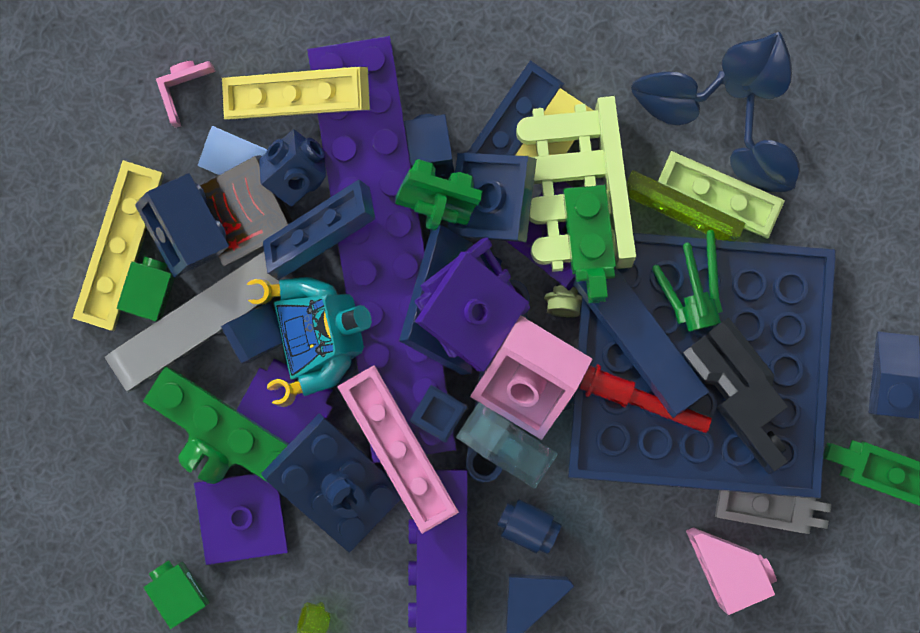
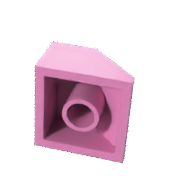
(531, 377)
(732, 571)

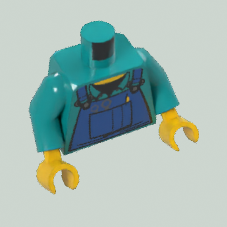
(317, 333)

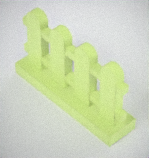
(578, 166)

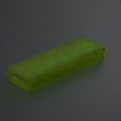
(682, 207)

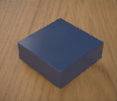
(438, 413)

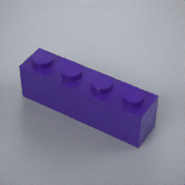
(441, 566)

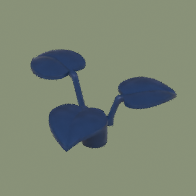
(749, 70)

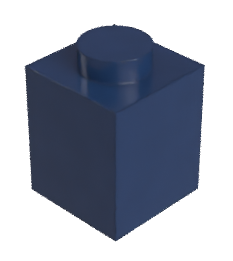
(430, 142)

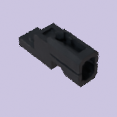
(746, 383)

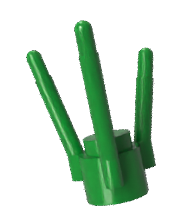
(700, 309)

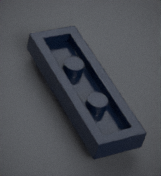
(318, 229)

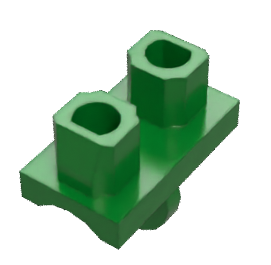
(436, 197)

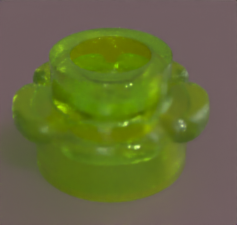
(313, 619)

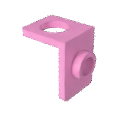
(180, 73)

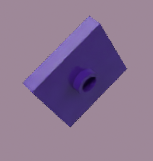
(472, 311)
(240, 519)

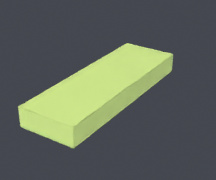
(723, 193)

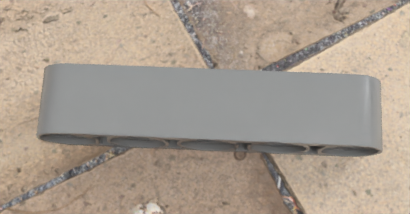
(189, 325)

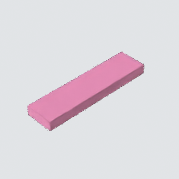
(398, 449)

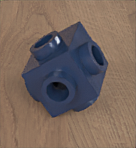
(292, 167)

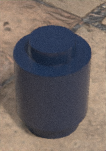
(529, 527)

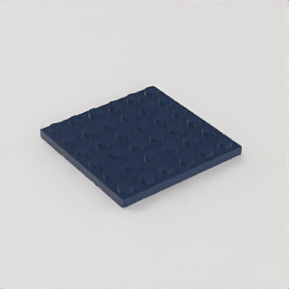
(782, 308)

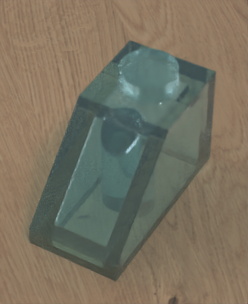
(506, 445)

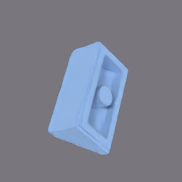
(225, 151)

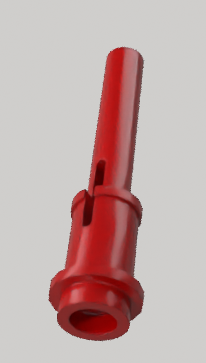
(623, 392)

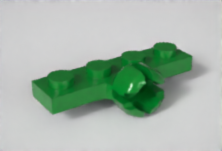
(212, 429)

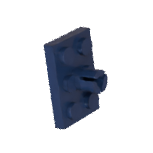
(333, 483)

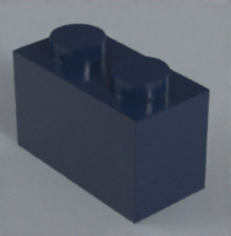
(182, 224)

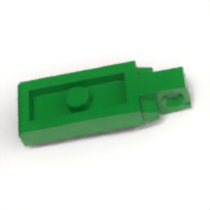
(590, 238)
(878, 469)

